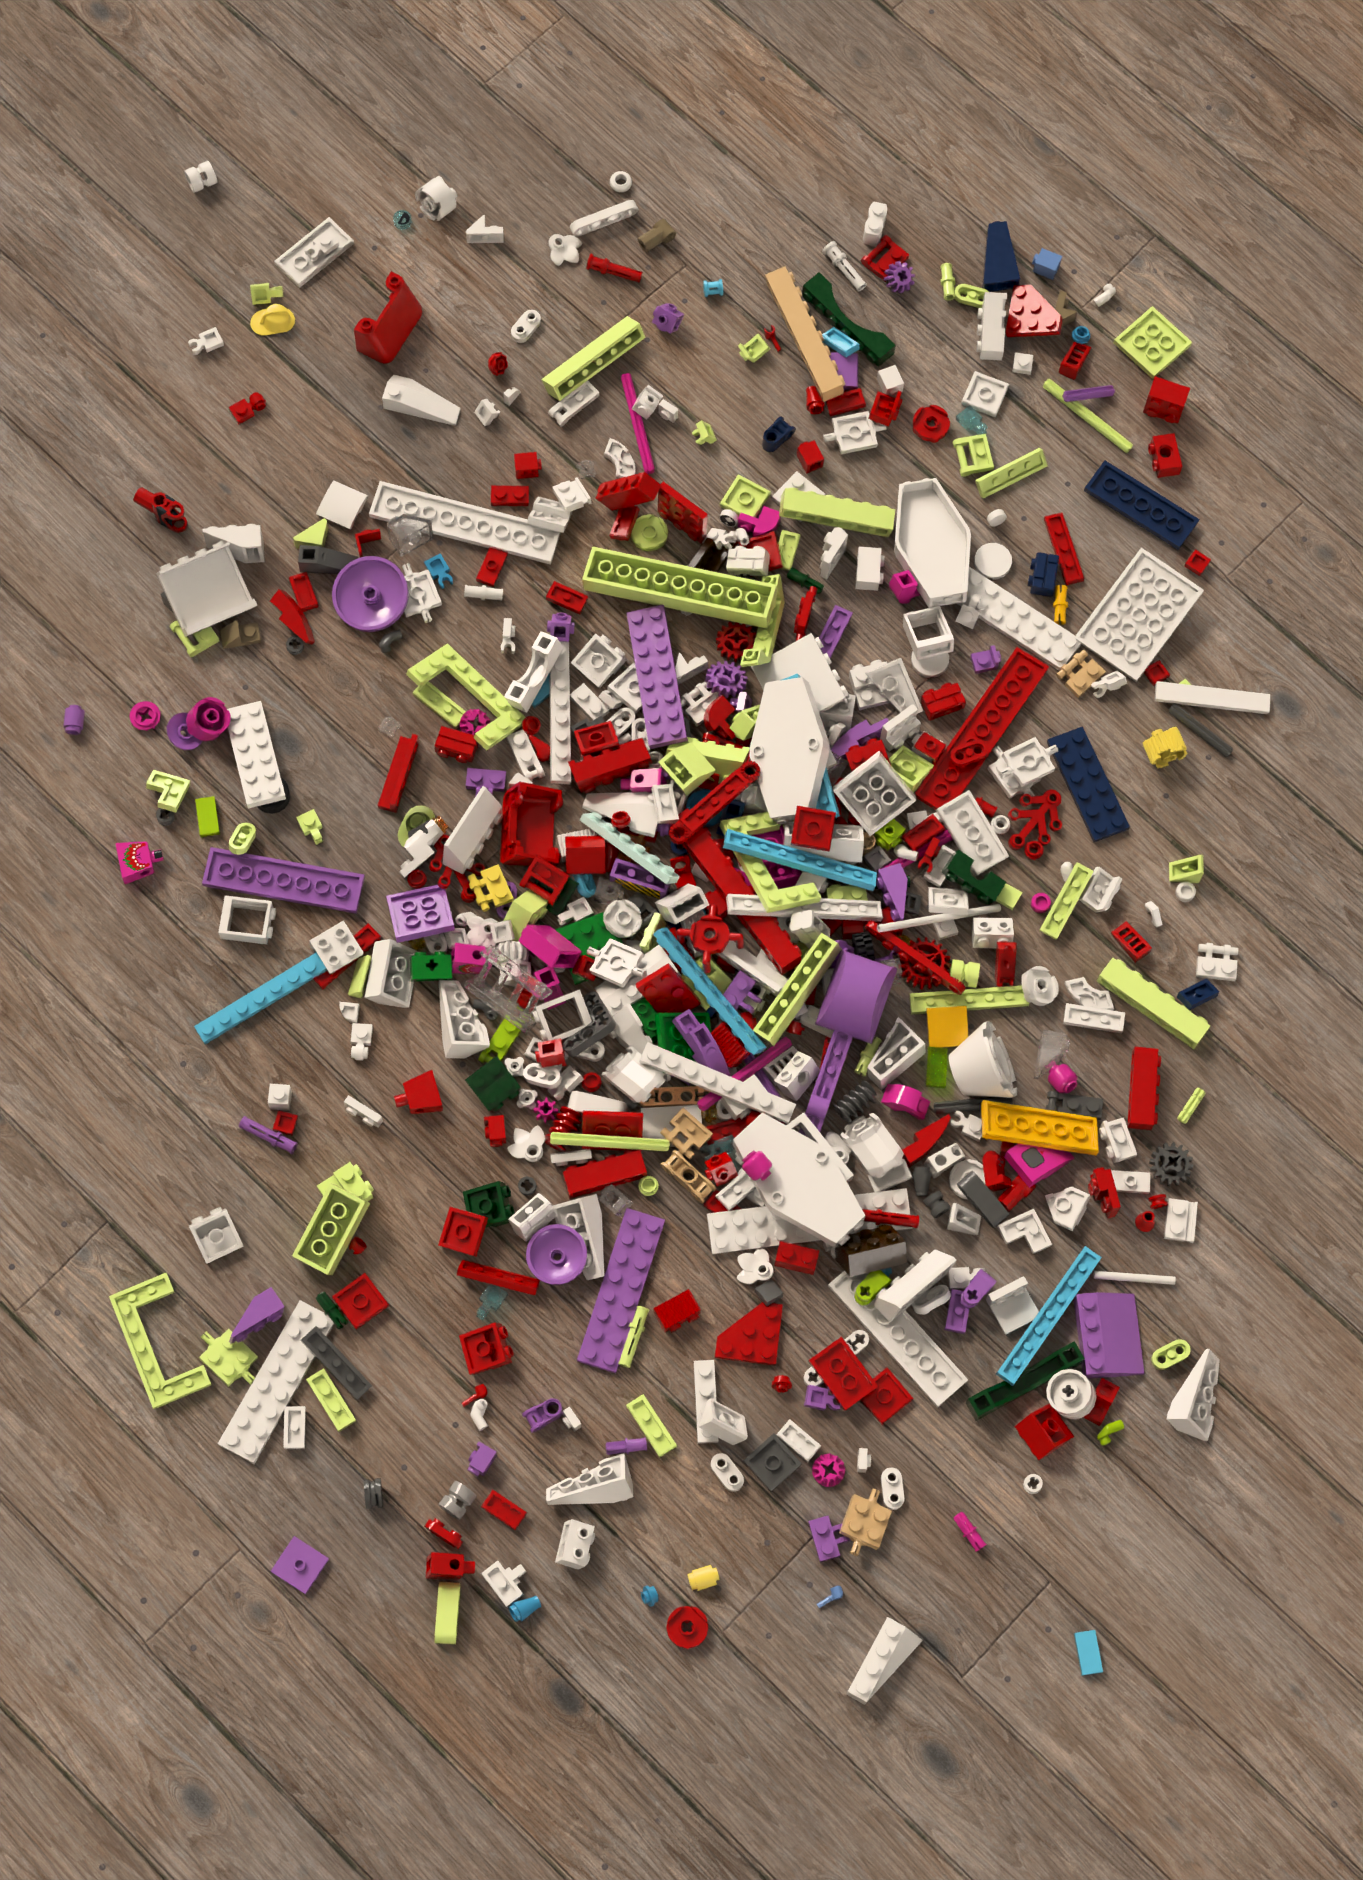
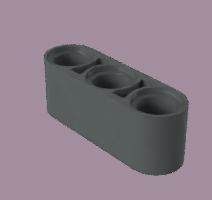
(982, 1199)

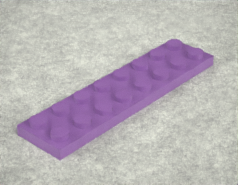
(657, 676)
(283, 880)
(621, 1290)

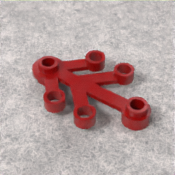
(1037, 817)
(465, 896)

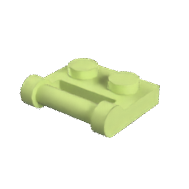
(979, 454)
(205, 639)

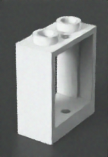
(932, 646)
(246, 903)
(581, 1009)

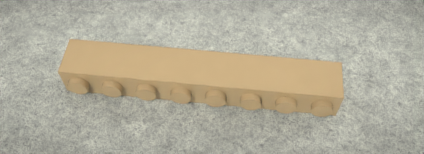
(805, 334)

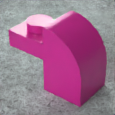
(767, 522)
(904, 586)
(548, 976)
(905, 1099)

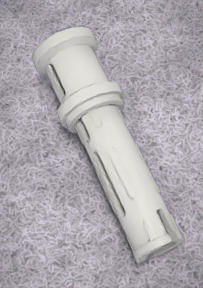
(838, 260)

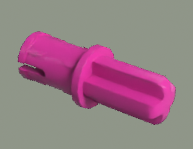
(969, 1531)

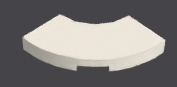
(621, 458)
(1088, 996)

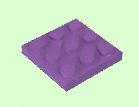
(420, 913)

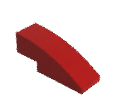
(293, 616)
(925, 1141)

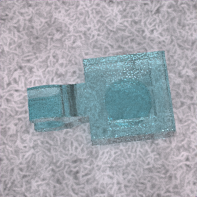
(972, 420)
(719, 1147)
(491, 1298)

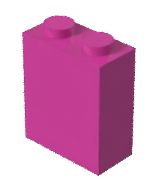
(550, 946)

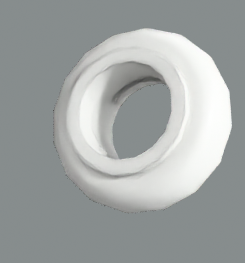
(620, 175)

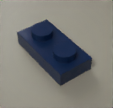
(1198, 994)

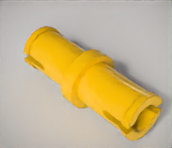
(1060, 604)

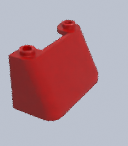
(387, 334)
(529, 824)

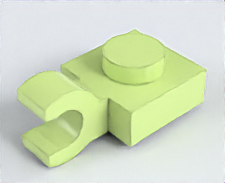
(262, 293)
(311, 825)

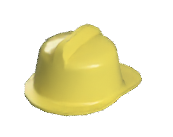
(272, 320)

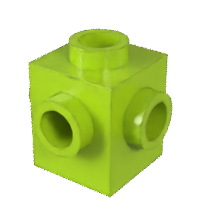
(890, 835)

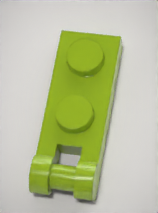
(501, 1041)

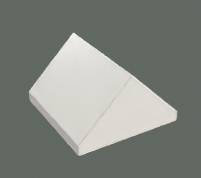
(723, 1423)

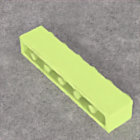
(593, 358)
(837, 512)
(797, 989)
(1153, 1003)

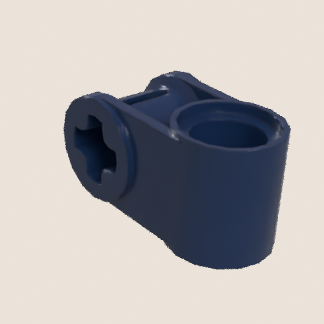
(779, 432)

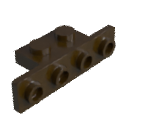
(710, 557)

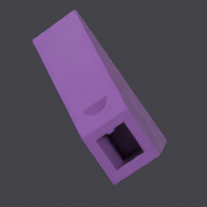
(893, 884)
(261, 1310)

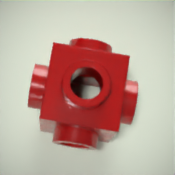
(720, 1169)

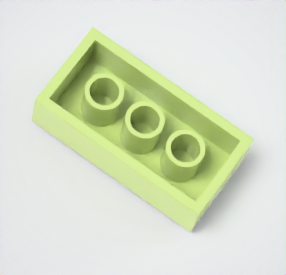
(331, 1229)

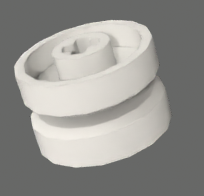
(1065, 1383)

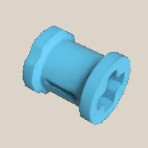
(719, 290)

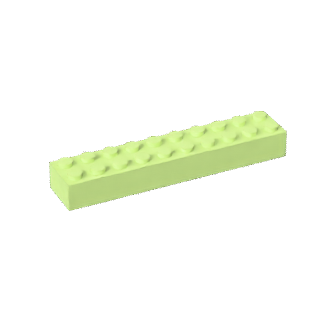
(680, 587)

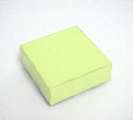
(1009, 896)

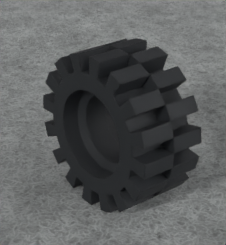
(863, 945)

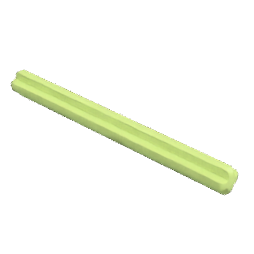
(1089, 417)
(609, 1141)

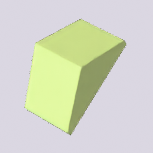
(313, 536)
(1187, 870)

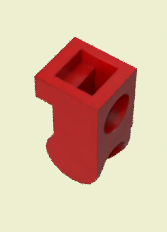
(994, 1171)

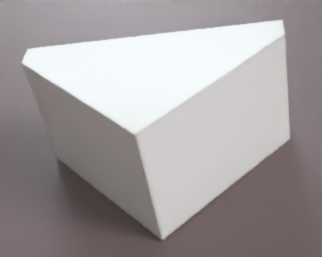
(963, 1220)

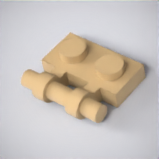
(1082, 680)
(691, 1129)

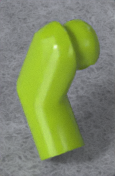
(1108, 1429)

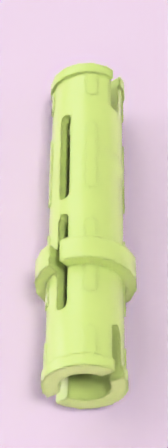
(640, 1315)

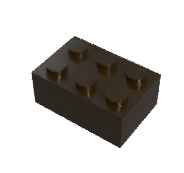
(871, 1251)

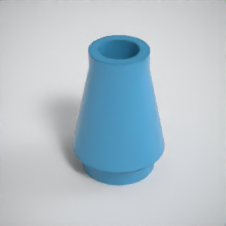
(522, 1609)

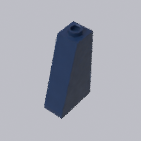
(1000, 262)

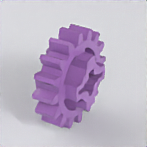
(726, 679)

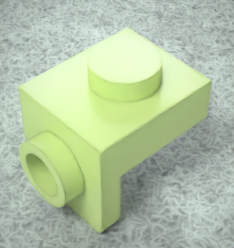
(754, 348)

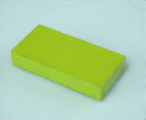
(207, 816)

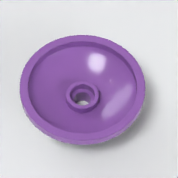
(552, 1241)

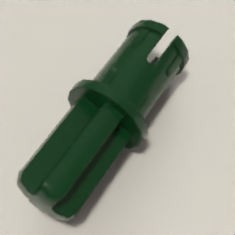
(804, 580)
(331, 1310)

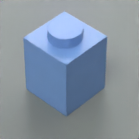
(1046, 263)

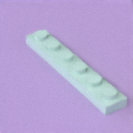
(634, 851)

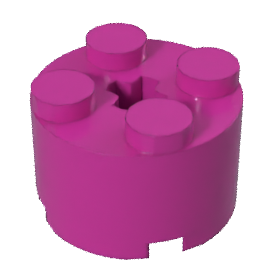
(208, 719)

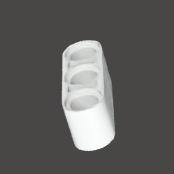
(588, 1102)

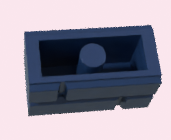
(1044, 574)

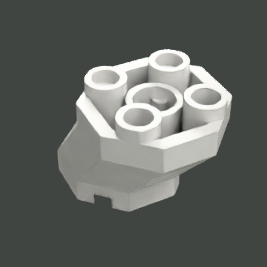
(632, 1076)
(872, 1145)

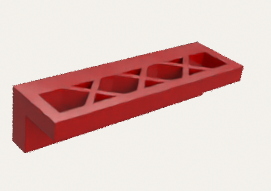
(398, 773)

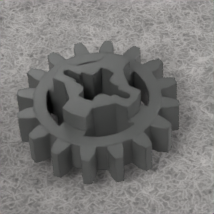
(1176, 1170)

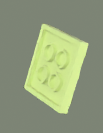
(1152, 342)

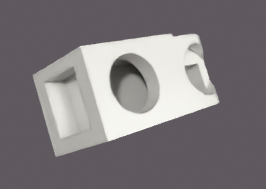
(944, 1159)

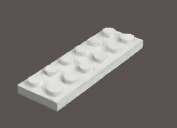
(255, 755)

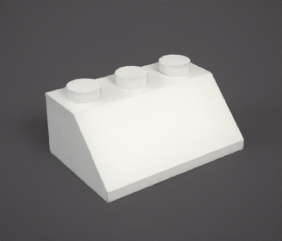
(390, 974)

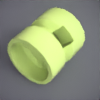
(966, 973)

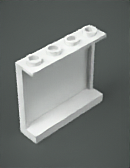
(205, 588)
(811, 664)

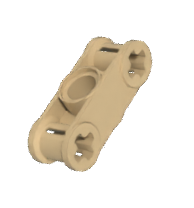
(695, 1185)

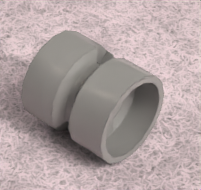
(459, 1493)

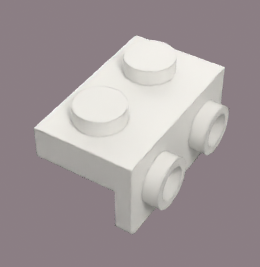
(1100, 890)
(1118, 1140)

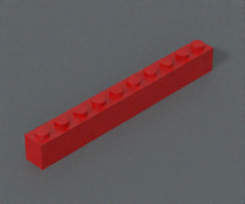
(726, 881)

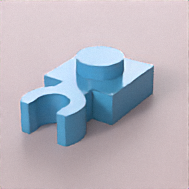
(438, 569)

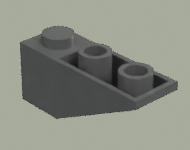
(322, 560)

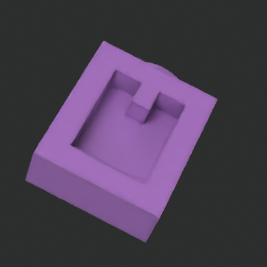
(986, 660)

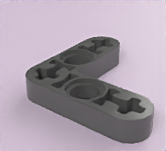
(572, 1045)

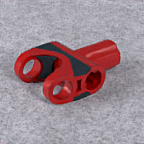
(162, 507)

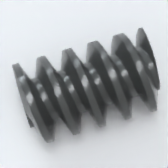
(855, 1101)

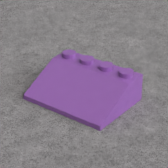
(1108, 1334)

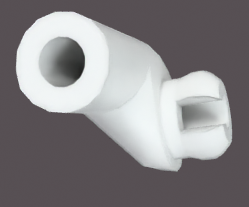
(477, 1414)

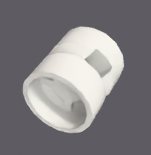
(194, 178)

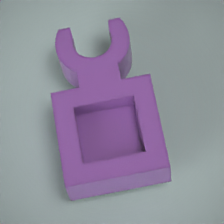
(818, 1398)

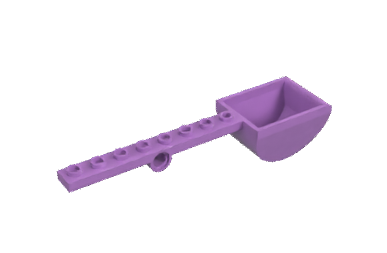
(852, 1011)

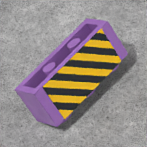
(638, 879)

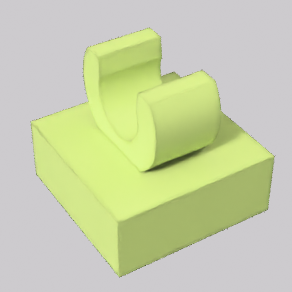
(706, 433)

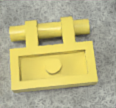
(496, 886)

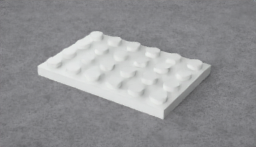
(1139, 614)

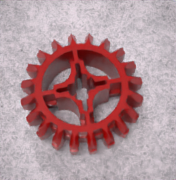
(936, 954)

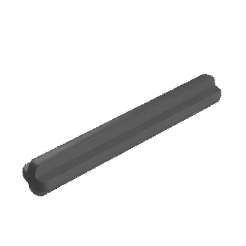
(1200, 730)
(966, 1104)

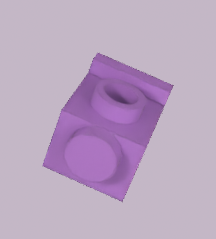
(481, 1460)

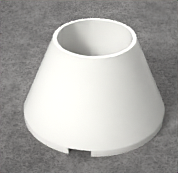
(983, 1065)

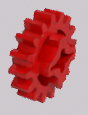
(727, 640)

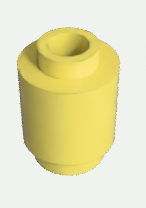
(703, 1578)

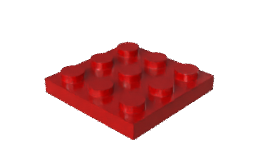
(682, 513)

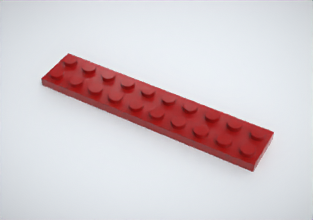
(985, 723)

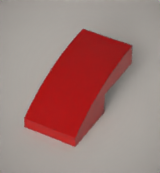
(1105, 1395)

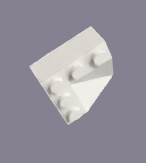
(874, 793)

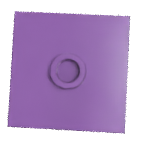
(299, 1565)

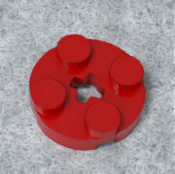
(927, 432)
(687, 1639)

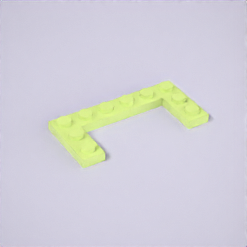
(446, 658)
(757, 873)
(158, 1390)

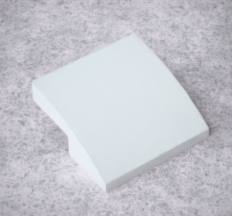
(342, 504)
(549, 515)

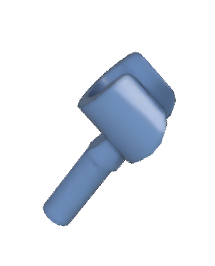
(836, 1592)

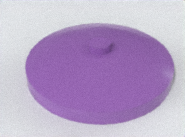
(370, 594)

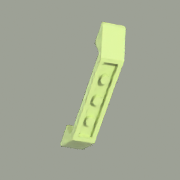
(766, 638)

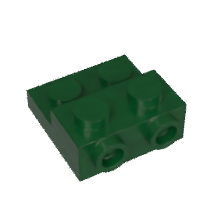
(493, 1084)
(491, 1202)

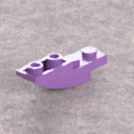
(858, 736)
(701, 1042)

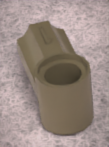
(659, 233)

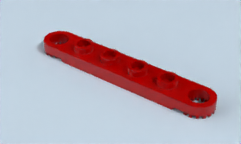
(714, 802)
(920, 962)

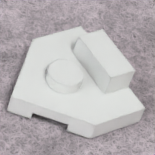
(1067, 1207)

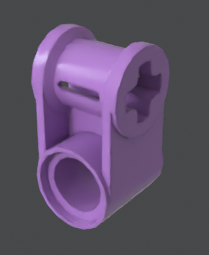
(978, 1286)
(542, 1415)

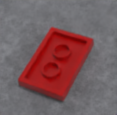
(667, 991)
(612, 1124)
(843, 1373)

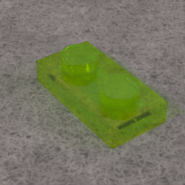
(936, 1067)

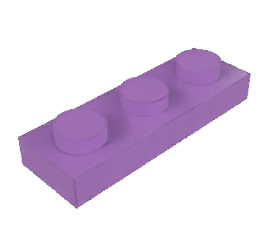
(834, 629)

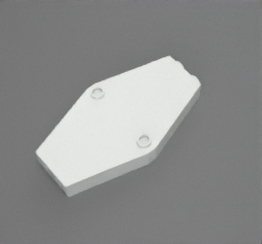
(932, 542)
(789, 748)
(803, 1181)

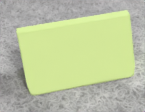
(360, 977)

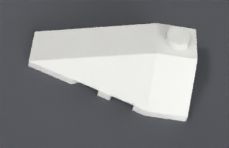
(414, 399)
(638, 805)
(461, 1028)
(630, 1031)
(586, 1218)
(1192, 1405)
(604, 1484)

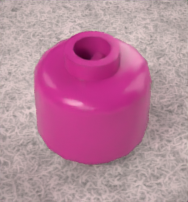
(1062, 1078)
(757, 1165)

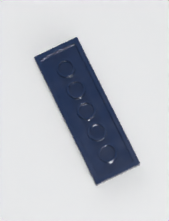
(1141, 505)
(1088, 784)

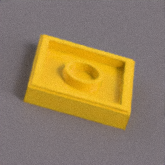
(947, 1026)

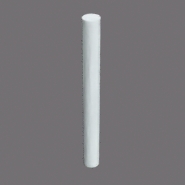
(1134, 1277)

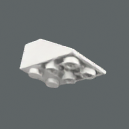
(245, 541)

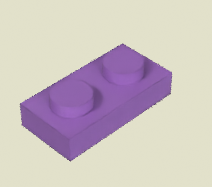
(957, 1314)

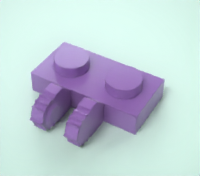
(491, 779)
(739, 990)
(824, 1538)

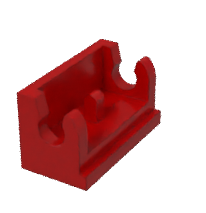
(1005, 963)

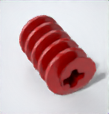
(563, 1124)

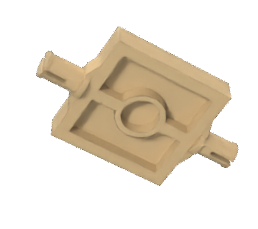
(865, 1522)

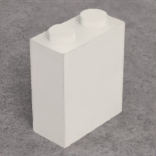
(682, 903)

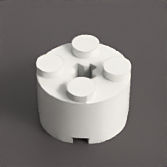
(436, 198)

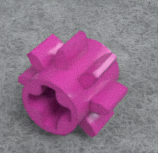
(545, 1104)

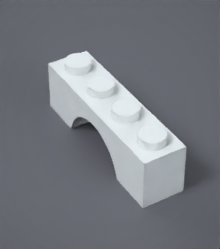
(544, 655)

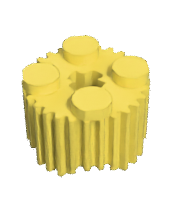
(1165, 747)

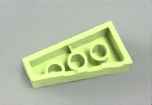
(723, 758)

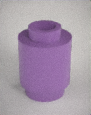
(73, 719)

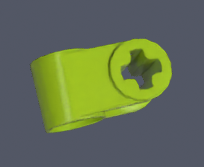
(872, 1284)

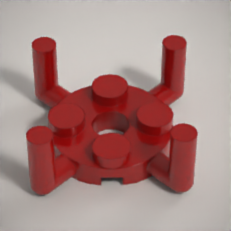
(713, 945)

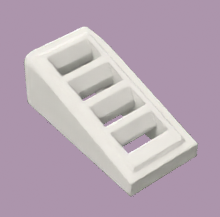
(768, 1069)

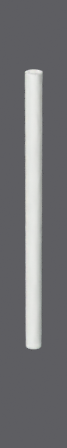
(937, 918)

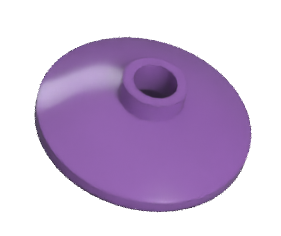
(174, 728)

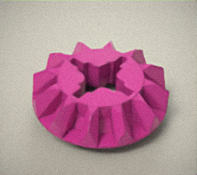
(141, 709)
(471, 715)
(830, 1479)

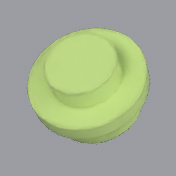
(648, 1185)

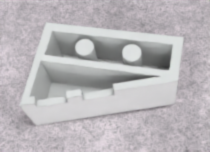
(992, 326)
(895, 1055)

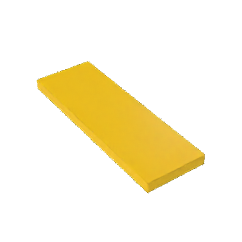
(1039, 1127)

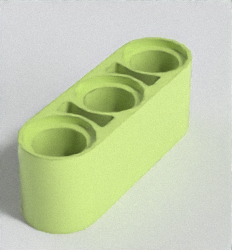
(447, 1613)

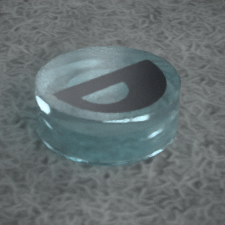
(402, 219)

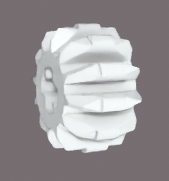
(514, 950)

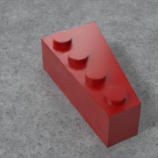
(610, 765)

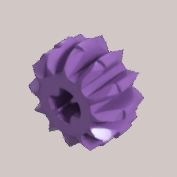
(904, 274)

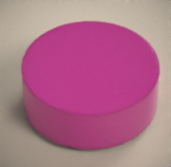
(1040, 903)

